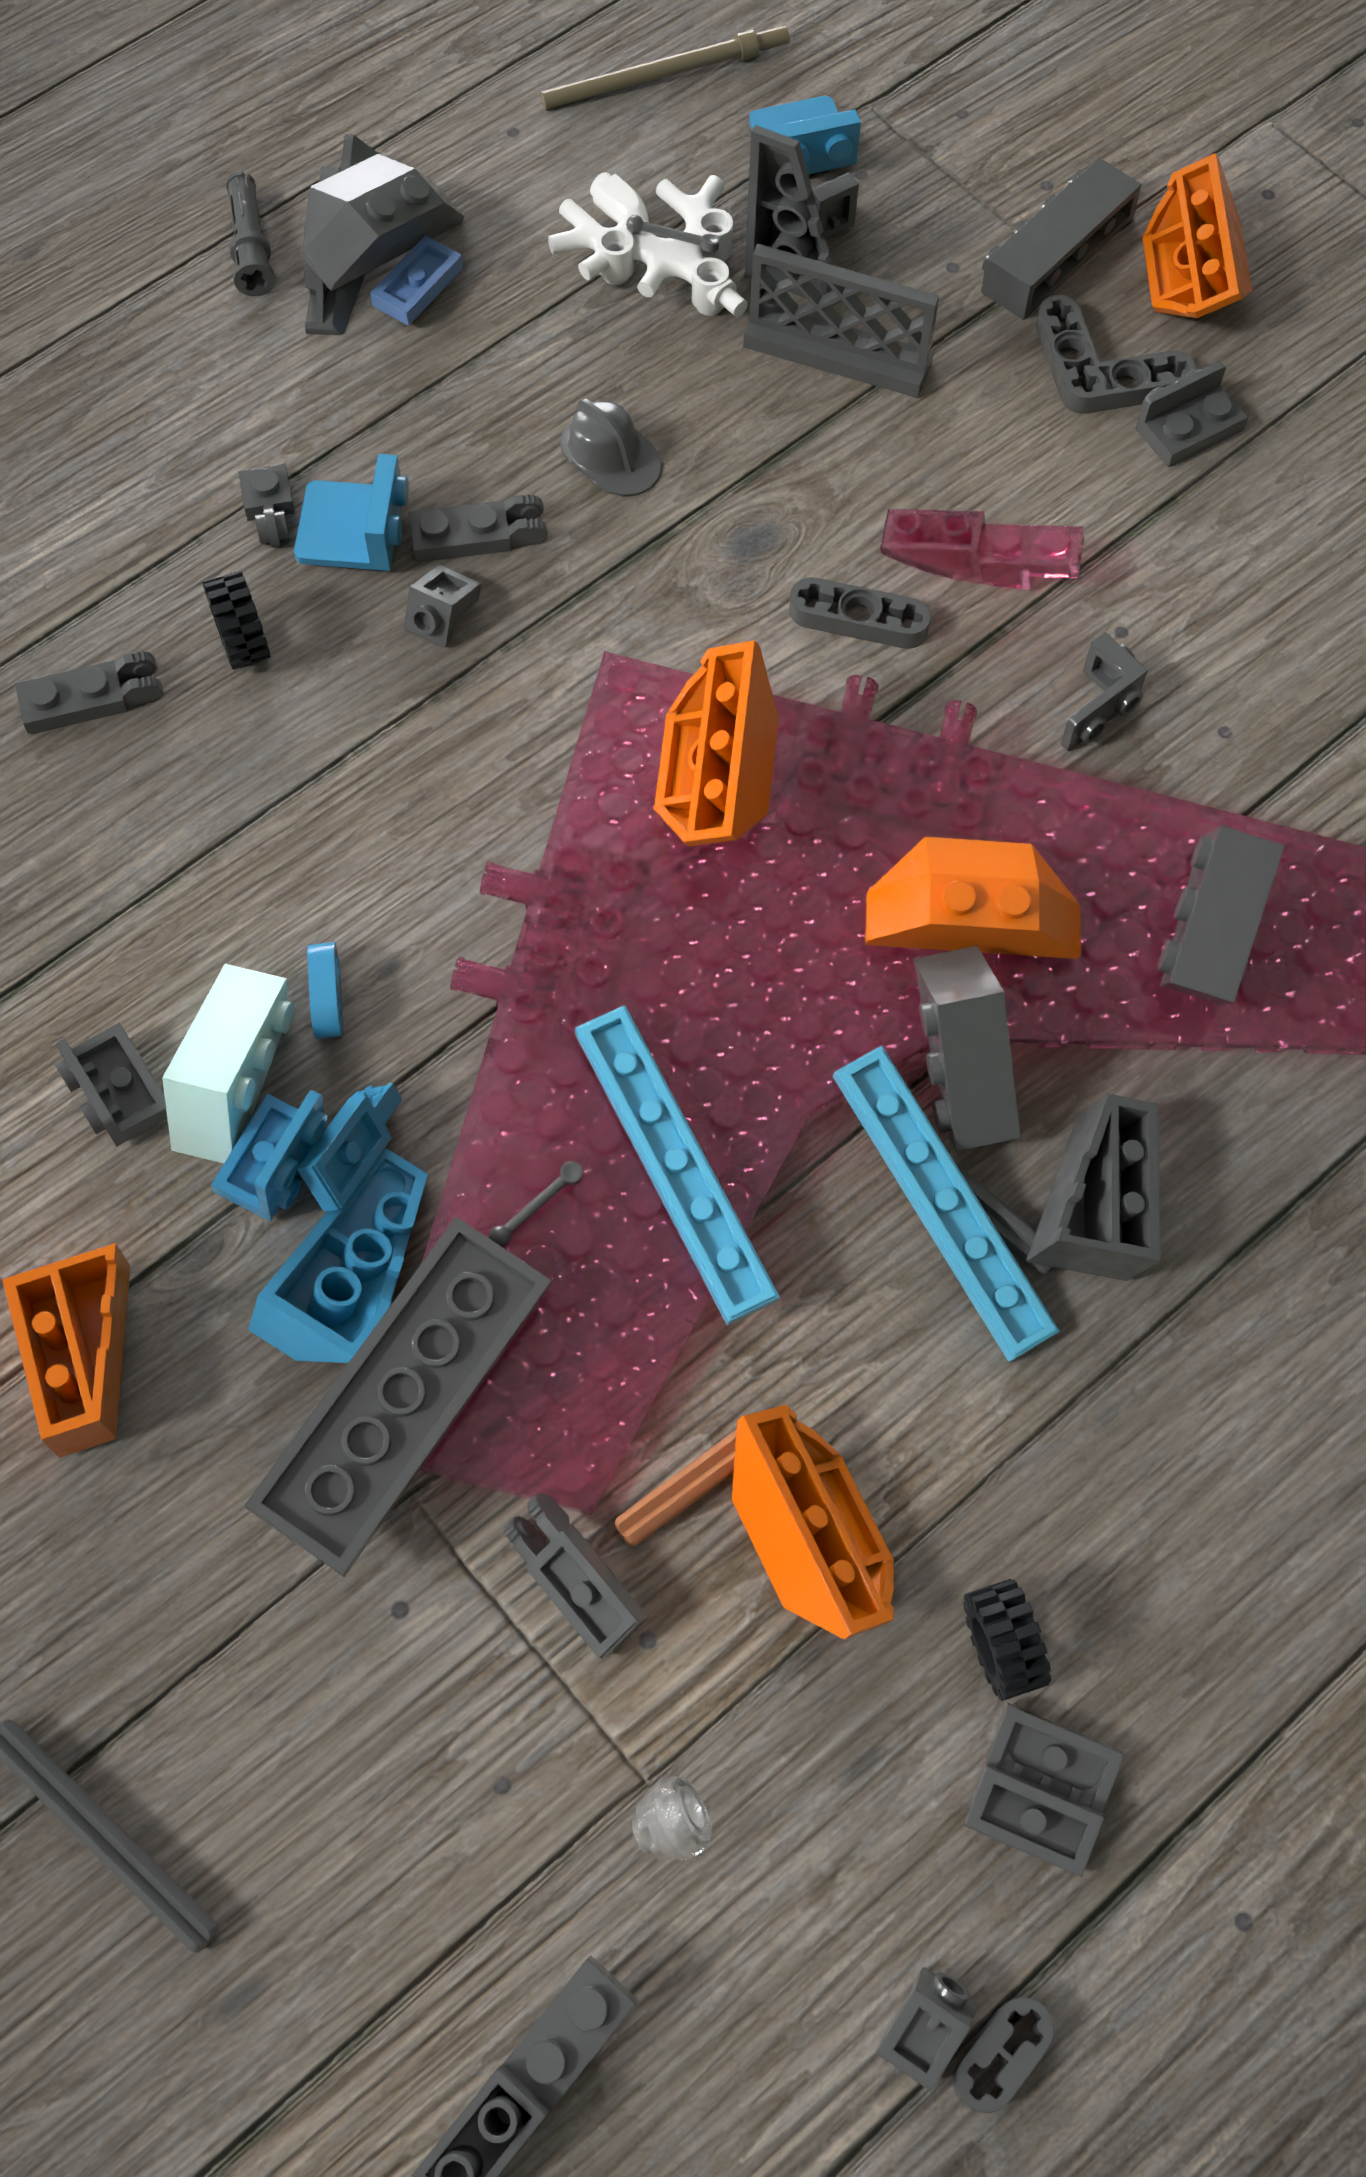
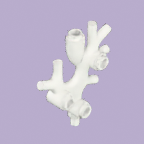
(664, 257)

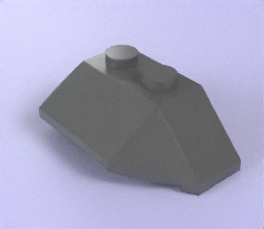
(371, 218)

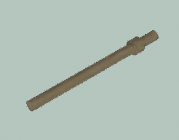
(744, 46)

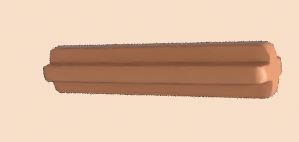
(678, 1492)

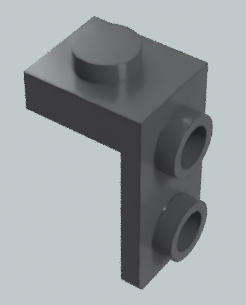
(1121, 679)

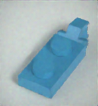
(349, 1146)

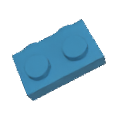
(825, 136)
(353, 521)
(265, 1160)

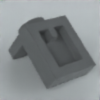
(837, 204)
(437, 601)
(928, 2027)

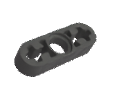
(848, 595)

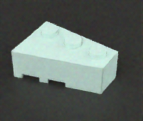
(225, 1062)

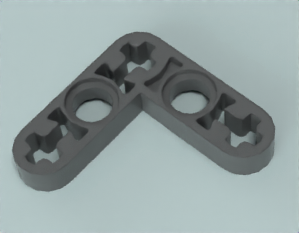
(1099, 378)

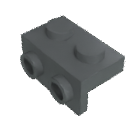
(116, 1083)

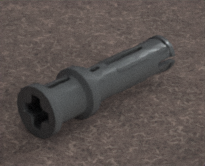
(249, 246)

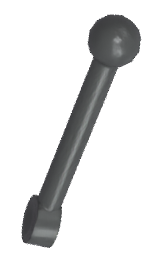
(708, 242)
(570, 1175)

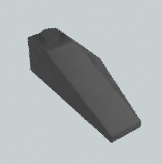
(782, 204)

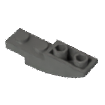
(532, 2077)

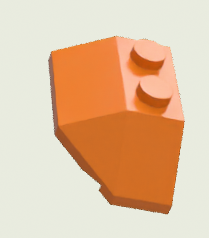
(1196, 244)
(719, 748)
(971, 895)
(810, 1525)

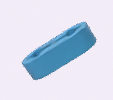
(325, 990)

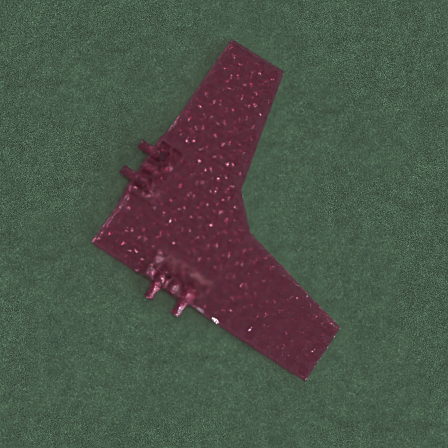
(761, 987)

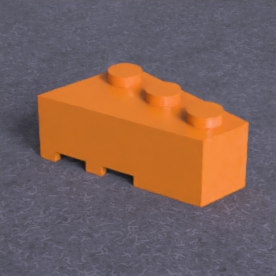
(72, 1344)

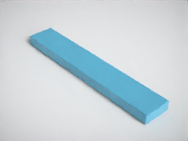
(676, 1165)
(945, 1203)

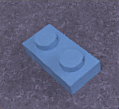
(416, 280)

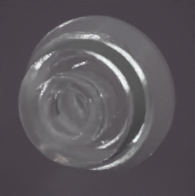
(672, 1820)

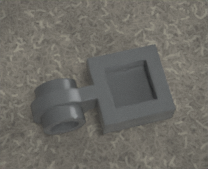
(268, 500)

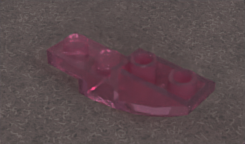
(969, 550)

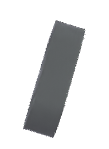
(1016, 2065)

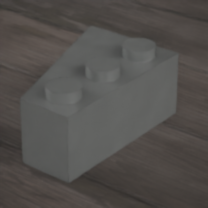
(1219, 914)
(968, 1048)
(1105, 1194)

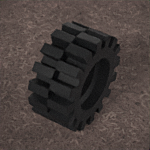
(236, 620)
(1007, 1639)

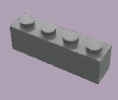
(1059, 238)

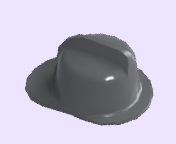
(610, 449)

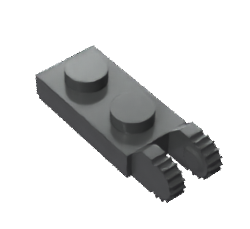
(477, 528)
(88, 692)
(575, 1577)

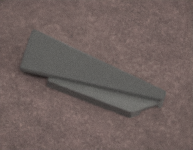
(329, 309)

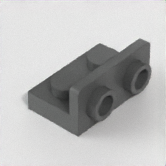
(1189, 415)

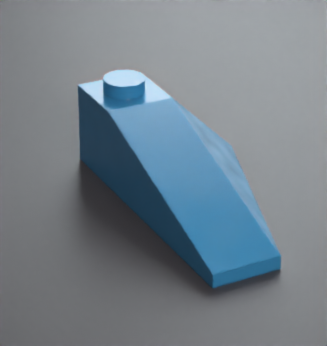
(344, 1269)

